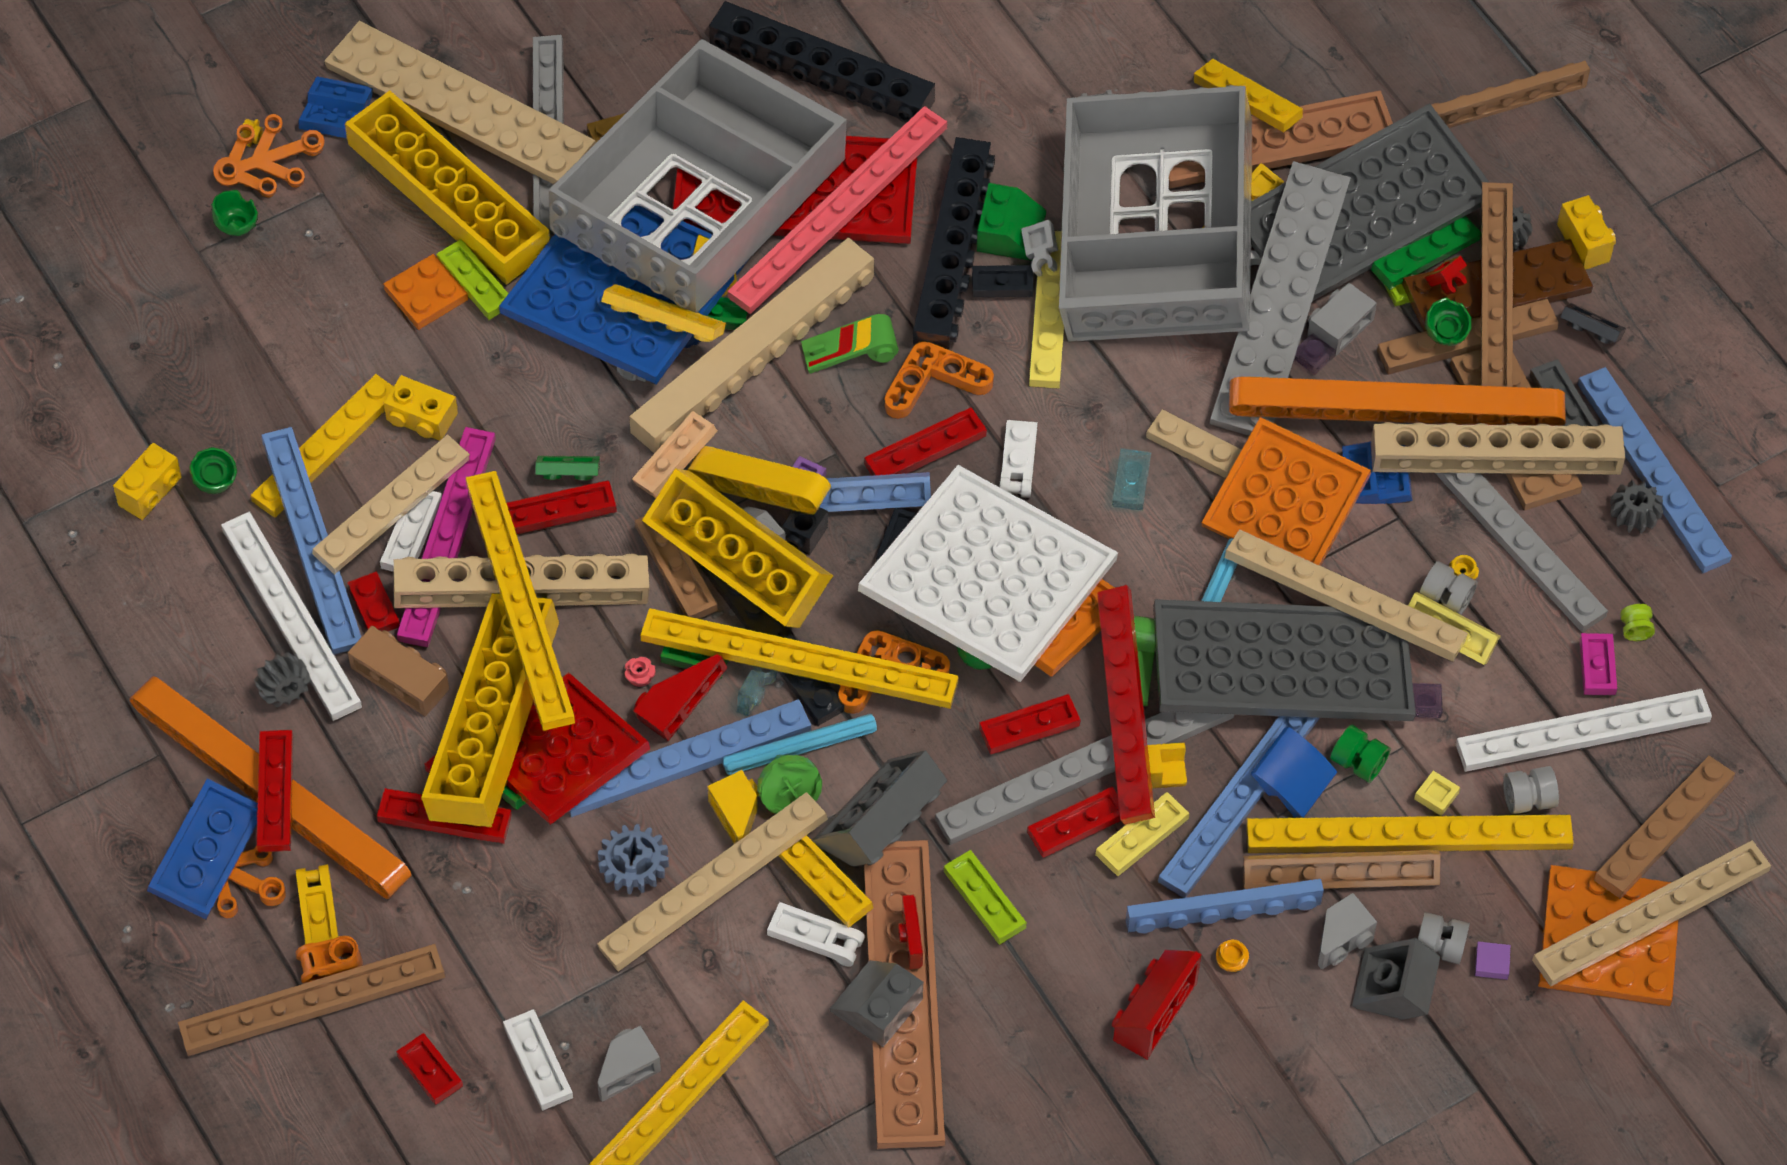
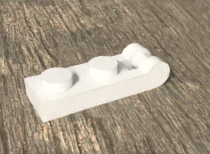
(1018, 457)
(815, 933)

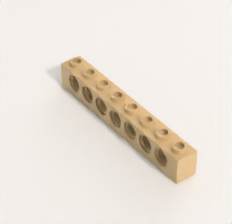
(1483, 457)
(566, 590)

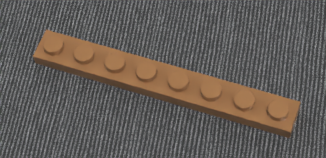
(1497, 285)
(311, 1000)

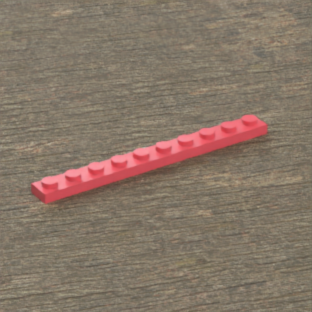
(837, 210)

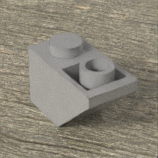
(1344, 929)

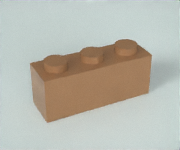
(399, 670)

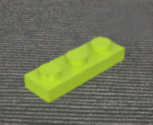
(474, 278)
(985, 897)

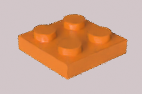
(425, 291)

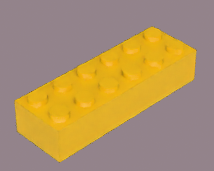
(737, 548)

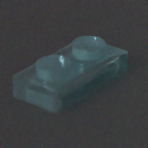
(1131, 479)

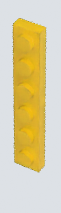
(331, 439)

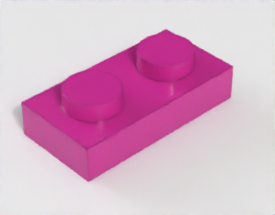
(1598, 664)

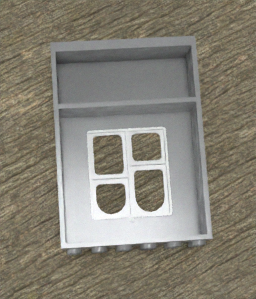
(727, 130)
(1162, 277)

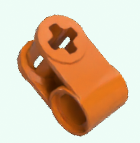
(326, 958)

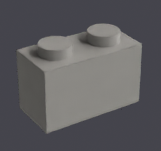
(1342, 317)

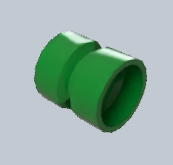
(1361, 754)

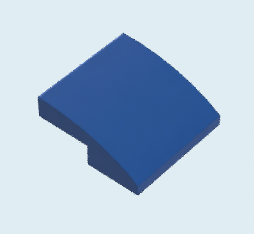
(332, 105)
(1381, 486)
(1294, 772)

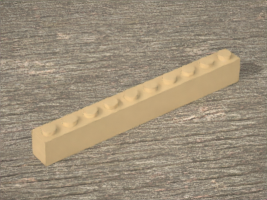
(754, 343)

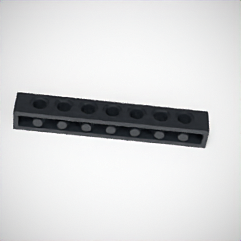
(820, 62)
(966, 157)

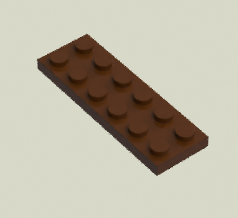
(1538, 274)

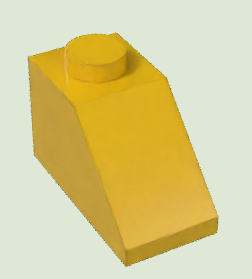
(734, 804)

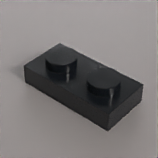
(1002, 281)
(1604, 329)

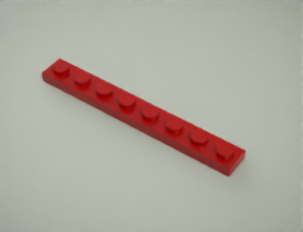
(1126, 705)

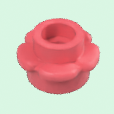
(641, 678)

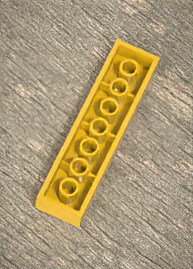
(447, 186)
(483, 724)

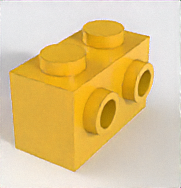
(1585, 227)
(420, 408)
(147, 481)

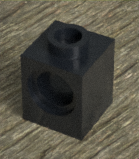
(808, 539)

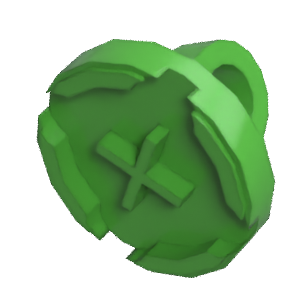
(787, 780)

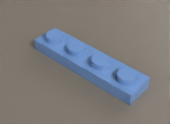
(877, 492)

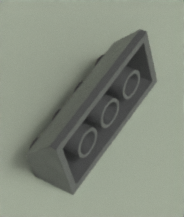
(882, 809)

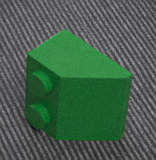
(1003, 217)

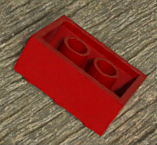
(1156, 1001)

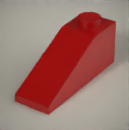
(675, 698)

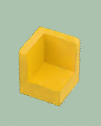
(1167, 765)

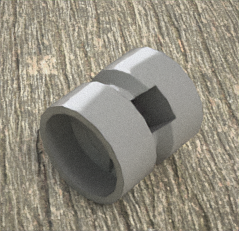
(1447, 588)
(1535, 789)
(1454, 932)

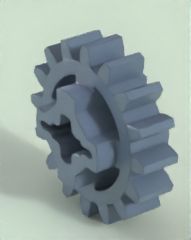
(620, 853)

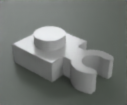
(1039, 243)

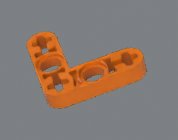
(934, 368)
(890, 649)

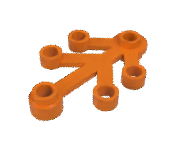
(264, 158)
(261, 887)

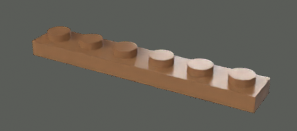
(1514, 94)
(1422, 350)
(1664, 827)
(1344, 869)

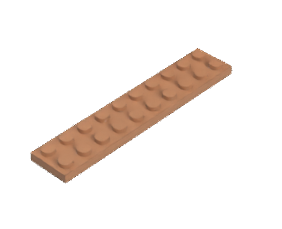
(910, 1063)

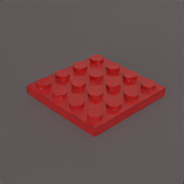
(570, 762)

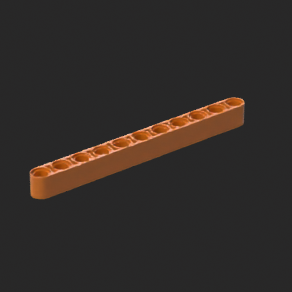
(1395, 402)
(240, 766)

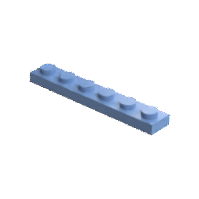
(1213, 907)

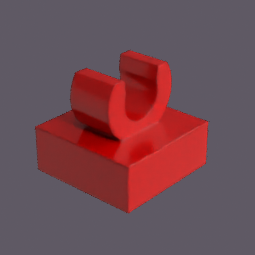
(1446, 272)

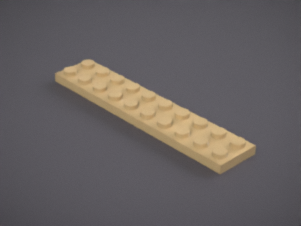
(459, 103)

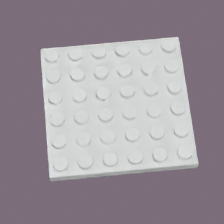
(988, 572)

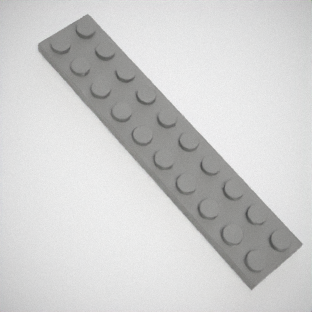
(1284, 284)

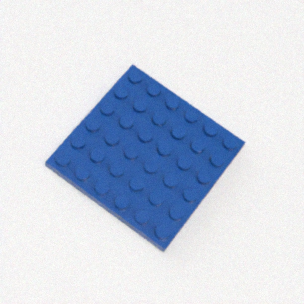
(565, 293)

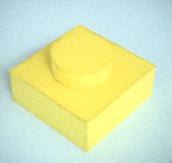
(1437, 793)

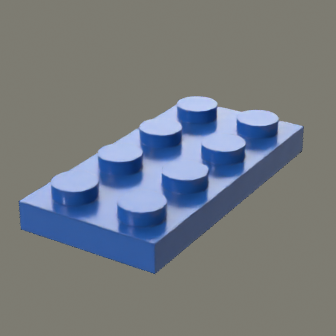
(205, 849)

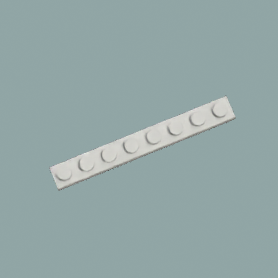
(291, 615)
(1583, 730)

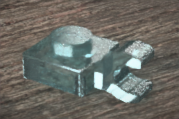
(752, 691)

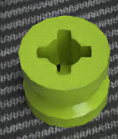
(1637, 622)

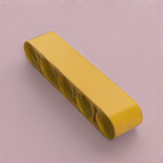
(760, 479)

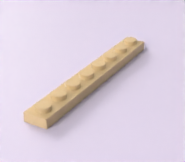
(1346, 595)
(712, 881)
(1651, 913)

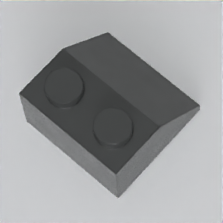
(1397, 979)
(879, 1000)

